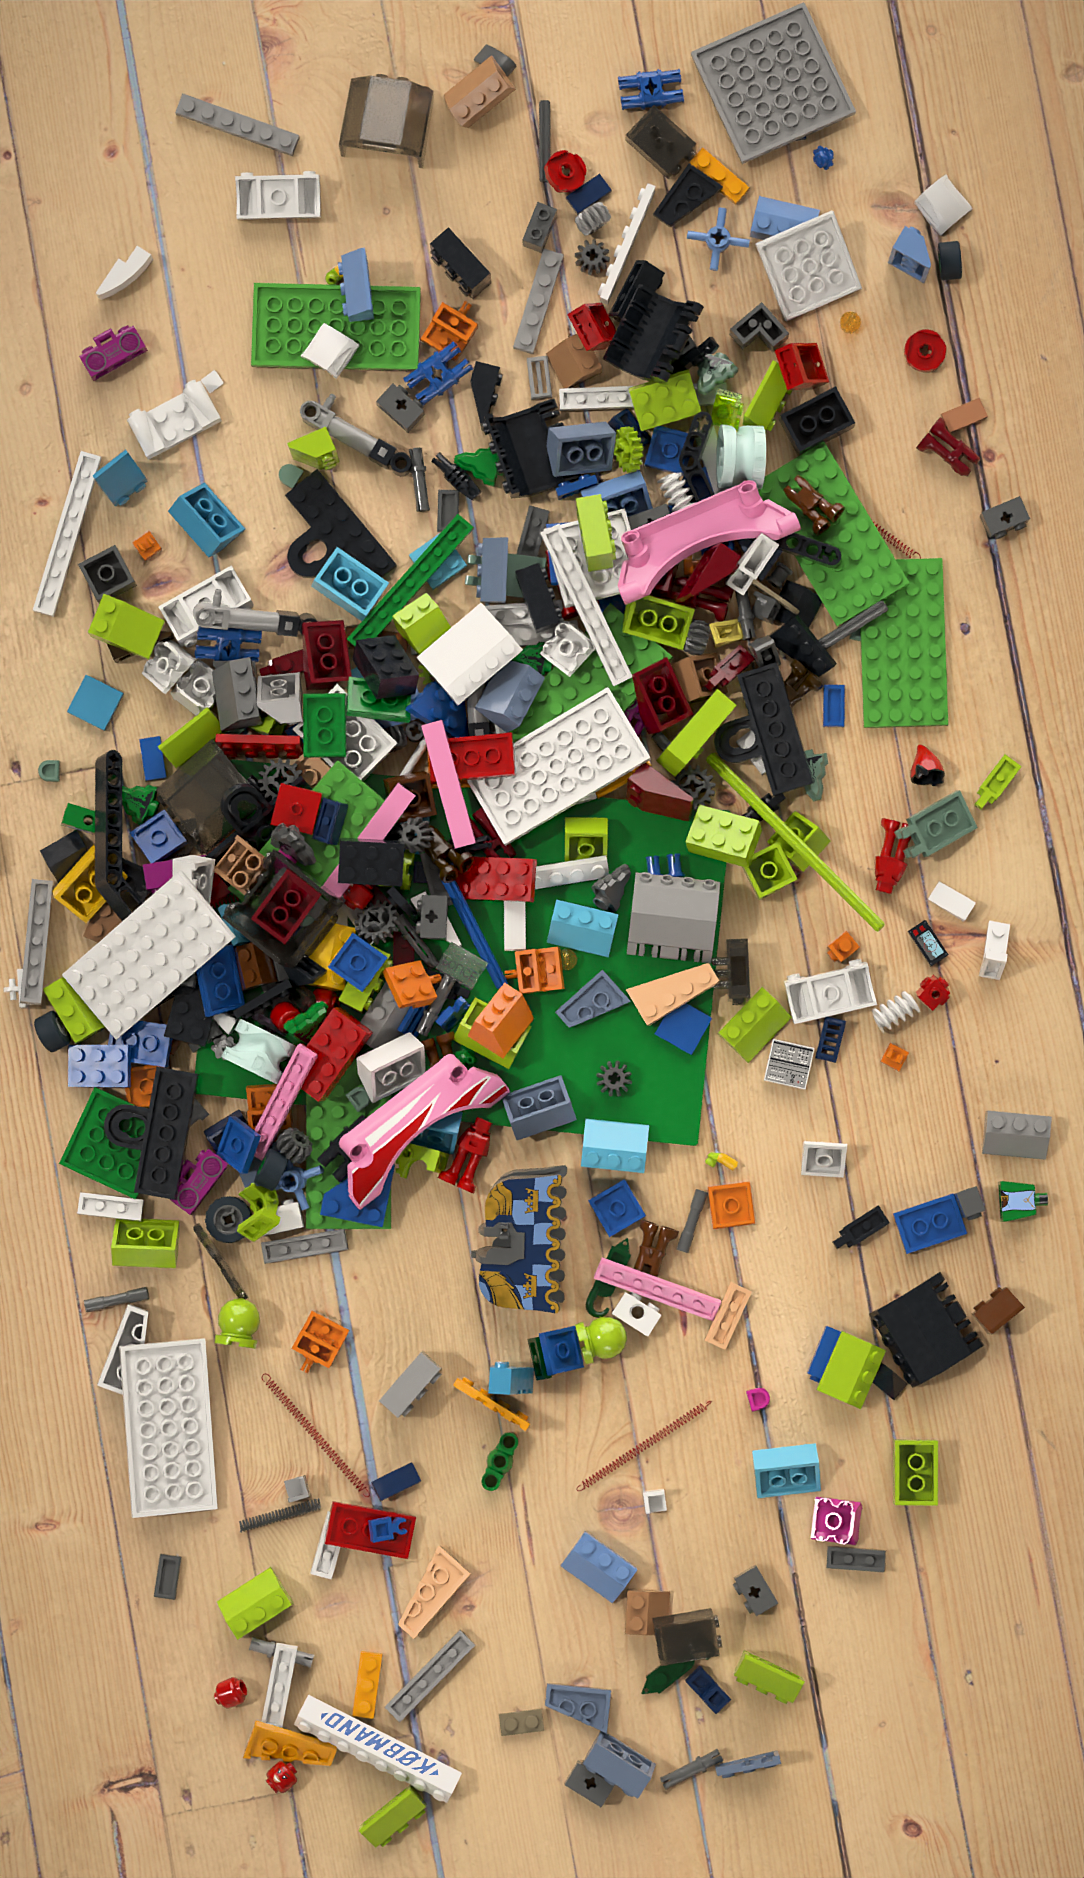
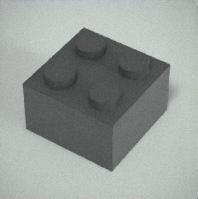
(107, 573)

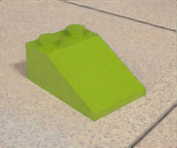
(125, 626)

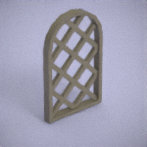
(768, 592)

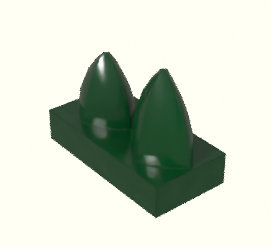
(538, 1359)

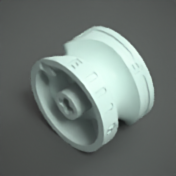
(740, 455)
(259, 1051)

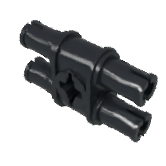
(335, 1150)

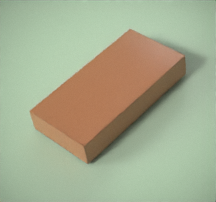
(964, 415)

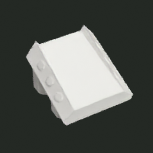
(568, 648)
(167, 665)
(196, 688)

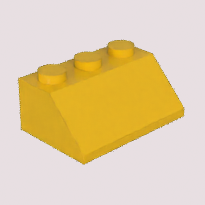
(78, 888)
(326, 953)

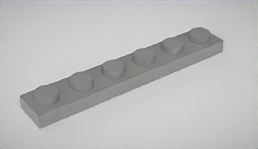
(237, 124)
(36, 942)

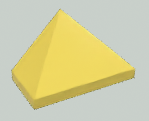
(726, 632)

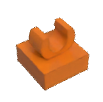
(147, 545)
(894, 1057)

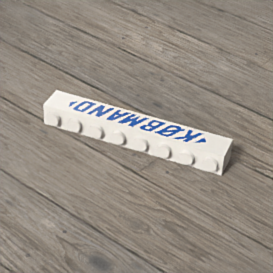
(377, 1749)

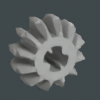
(592, 218)

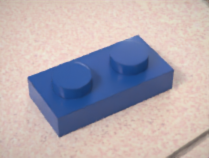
(568, 489)

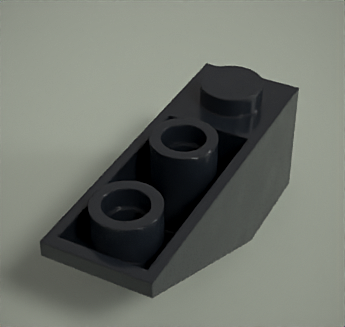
(484, 383)

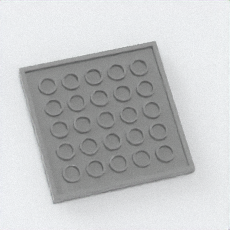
(773, 83)

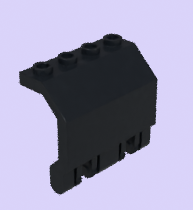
(651, 335)
(522, 449)
(924, 1331)

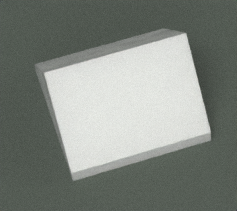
(823, 1159)

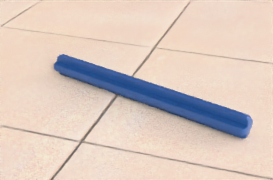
(475, 933)

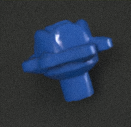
(823, 157)

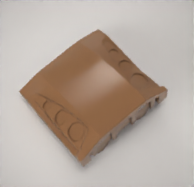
(241, 865)

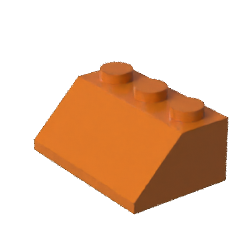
(502, 1021)

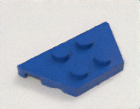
(437, 705)

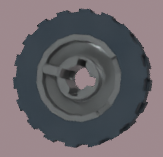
(216, 1217)

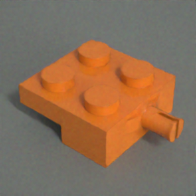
(450, 326)
(538, 970)
(411, 984)
(257, 1100)
(319, 1341)

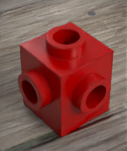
(930, 998)

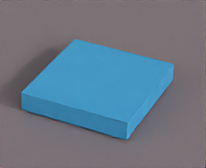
(95, 702)

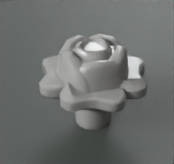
(220, 1045)

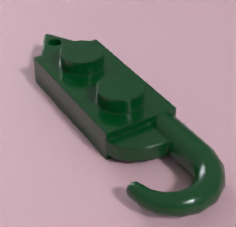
(617, 1254)
(665, 1675)

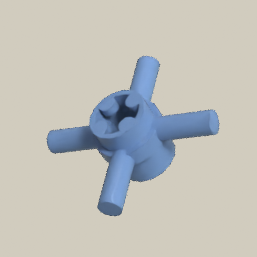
(718, 230)
(300, 1176)

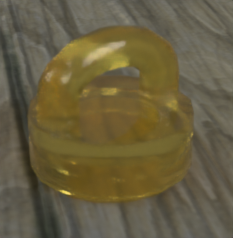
(850, 322)
(568, 959)

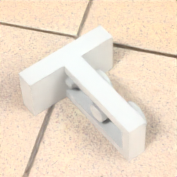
(995, 950)

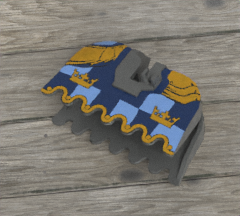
(524, 1260)

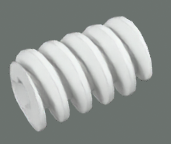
(675, 491)
(894, 1011)

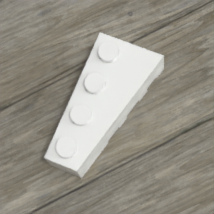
(198, 871)
(130, 1332)

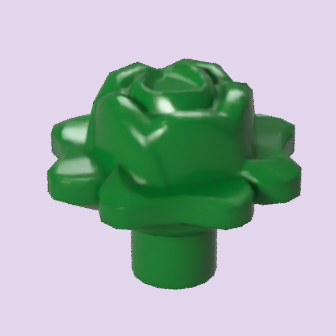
(467, 1058)

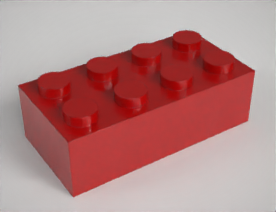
(337, 1046)

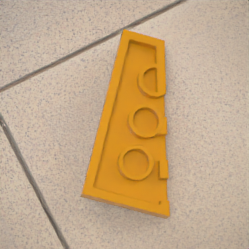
(501, 1406)
(279, 1743)

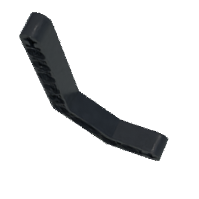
(696, 470)
(109, 836)

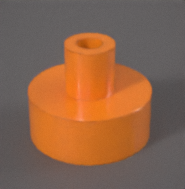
(689, 565)

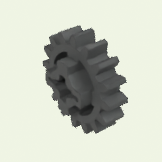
(270, 781)
(701, 786)
(386, 921)

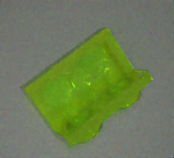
(726, 408)

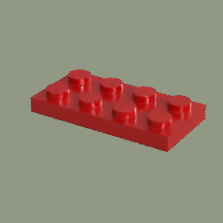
(256, 745)
(481, 756)
(499, 879)
(350, 1529)

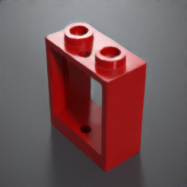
(590, 326)
(800, 367)

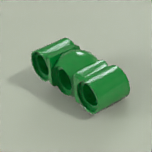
(492, 1469)

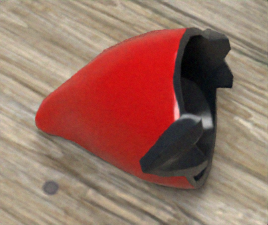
(926, 768)

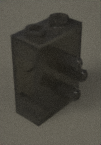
(661, 142)
(736, 971)
(687, 1636)

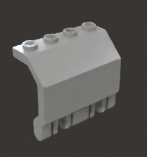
(673, 916)

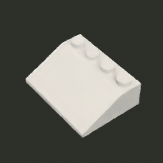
(469, 654)
(365, 743)

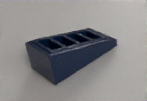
(837, 1022)

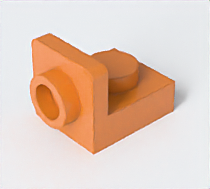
(842, 948)

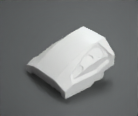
(942, 205)
(330, 350)

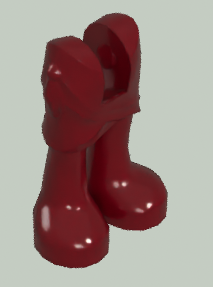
(952, 458)
(718, 608)
(482, 818)

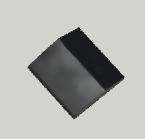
(801, 598)
(64, 854)

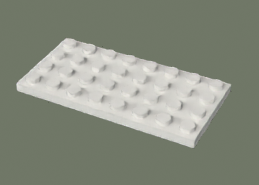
(561, 766)
(148, 955)
(168, 1427)

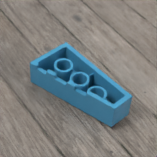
(510, 1379)

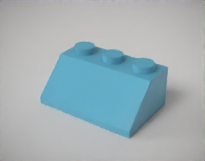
(349, 584)
(582, 928)
(614, 1145)
(786, 1470)

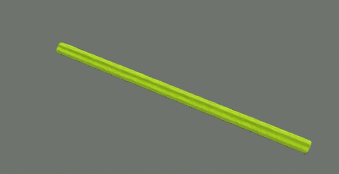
(795, 842)

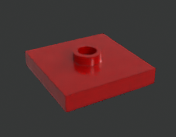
(296, 807)

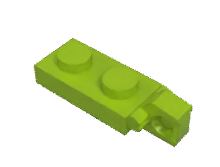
(997, 781)

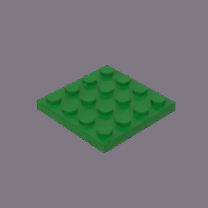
(95, 1155)

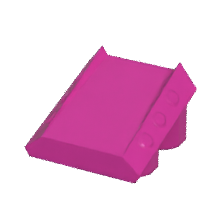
(836, 1521)

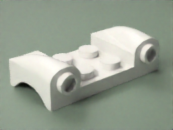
(278, 196)
(174, 420)
(179, 610)
(830, 992)

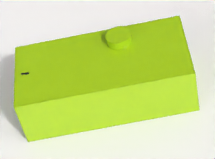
(696, 733)

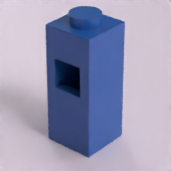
(823, 1353)

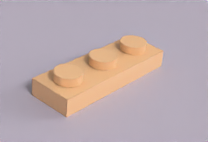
(728, 1316)

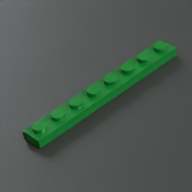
(412, 580)

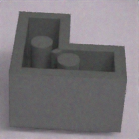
(760, 324)

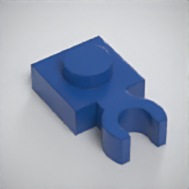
(451, 1016)
(383, 1528)

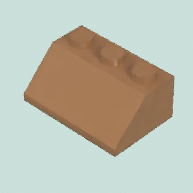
(478, 92)

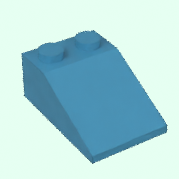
(120, 479)

